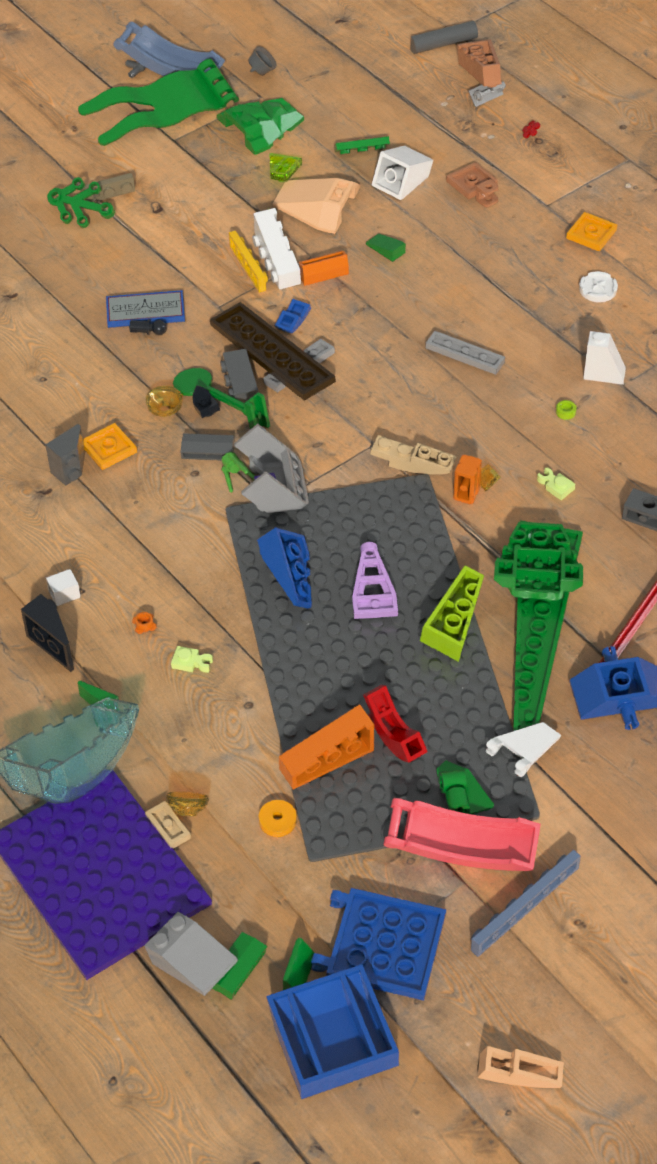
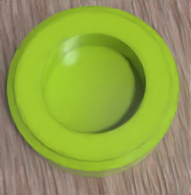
(566, 409)

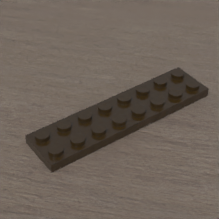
(273, 351)

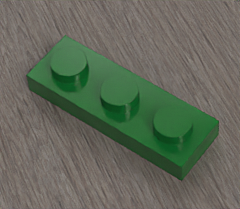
(362, 145)

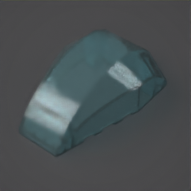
(71, 756)

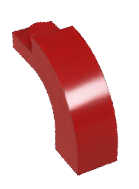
(396, 735)

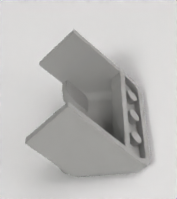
(269, 456)

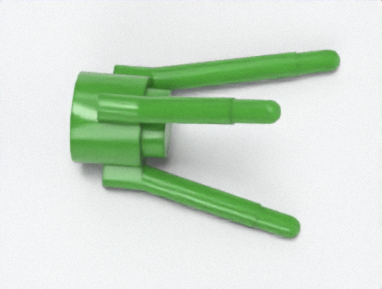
(233, 464)

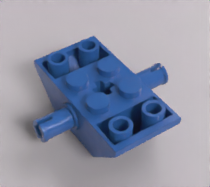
(616, 688)

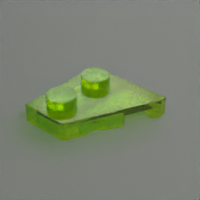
(283, 166)

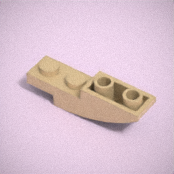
(411, 459)

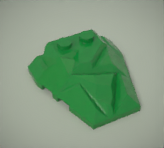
(262, 122)
(538, 562)

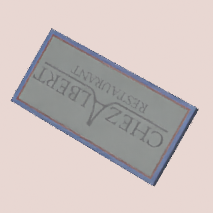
(146, 306)

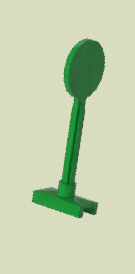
(254, 408)

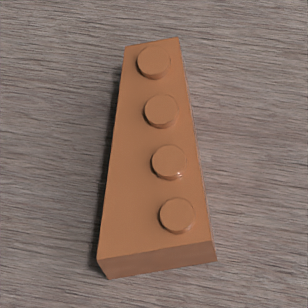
(480, 61)

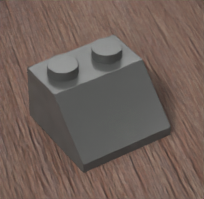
(67, 455)

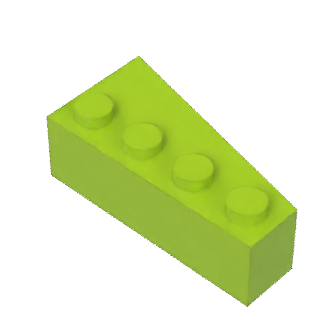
(452, 617)

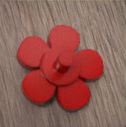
(531, 129)

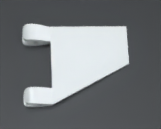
(526, 743)

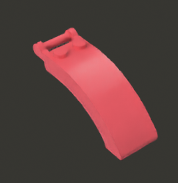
(464, 837)

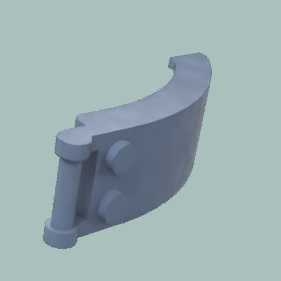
(159, 54)

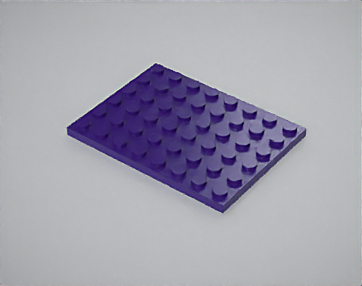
(99, 874)

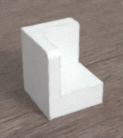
(63, 587)

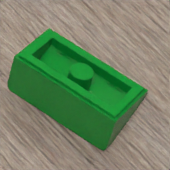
(299, 965)

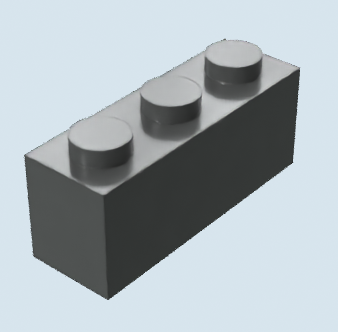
(238, 375)

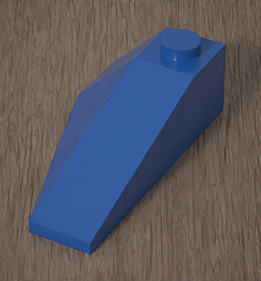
(287, 559)

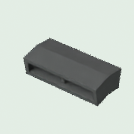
(206, 446)

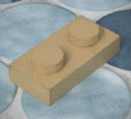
(168, 825)

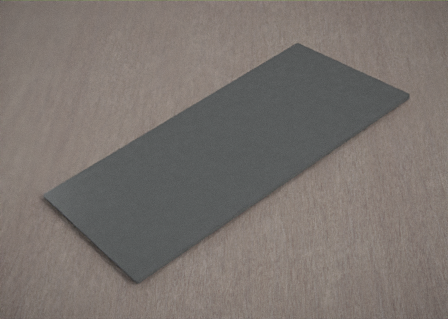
(326, 660)

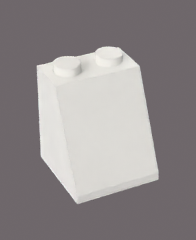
(401, 171)

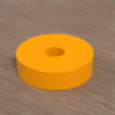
(279, 827)

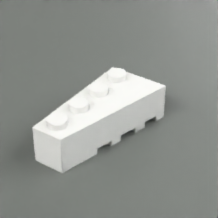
(275, 249)

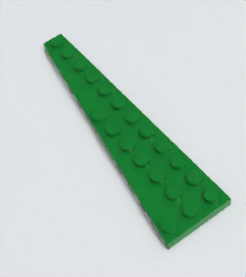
(536, 646)

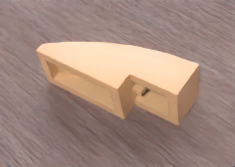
(520, 1068)

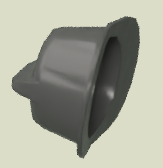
(261, 61)

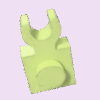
(556, 485)
(188, 659)

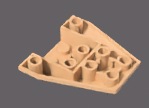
(316, 201)

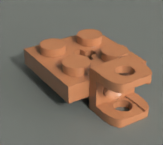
(473, 182)

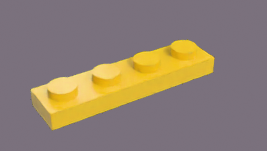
(247, 261)

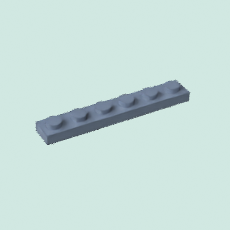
(518, 908)

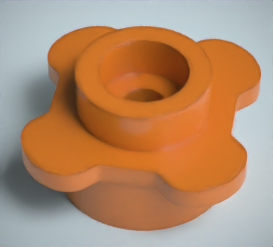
(140, 619)

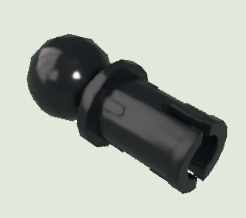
(158, 327)

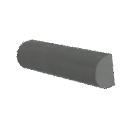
(443, 37)

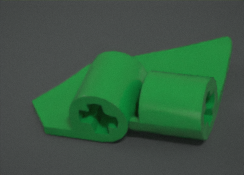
(462, 789)

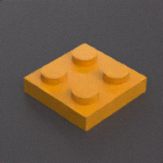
(591, 231)
(109, 446)

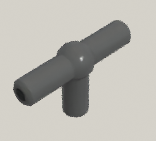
(137, 68)

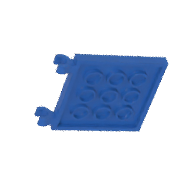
(389, 937)

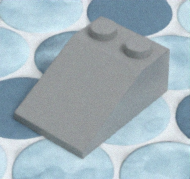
(189, 954)

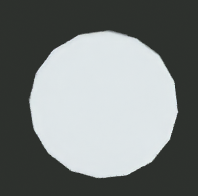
(598, 287)

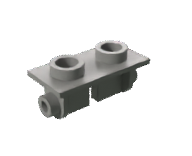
(484, 94)

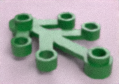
(78, 201)

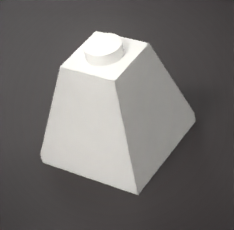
(603, 360)

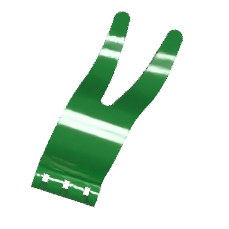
(172, 97)

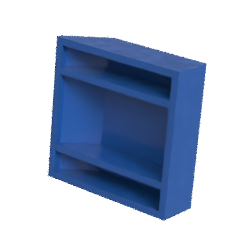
(332, 1031)

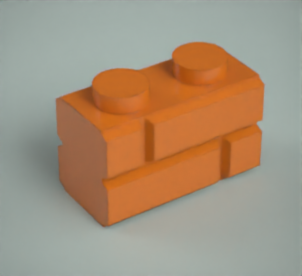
(467, 479)

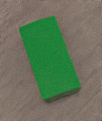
(249, 953)

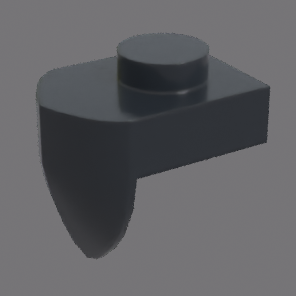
(204, 402)

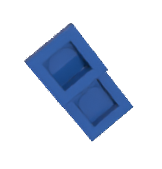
(293, 316)

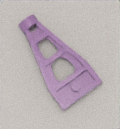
(373, 605)

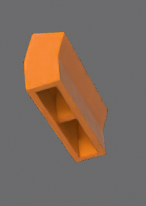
(324, 268)

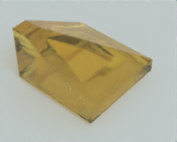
(488, 477)

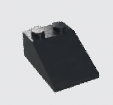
(46, 629)

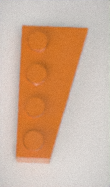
(329, 748)

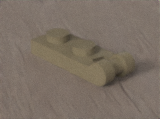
(113, 187)

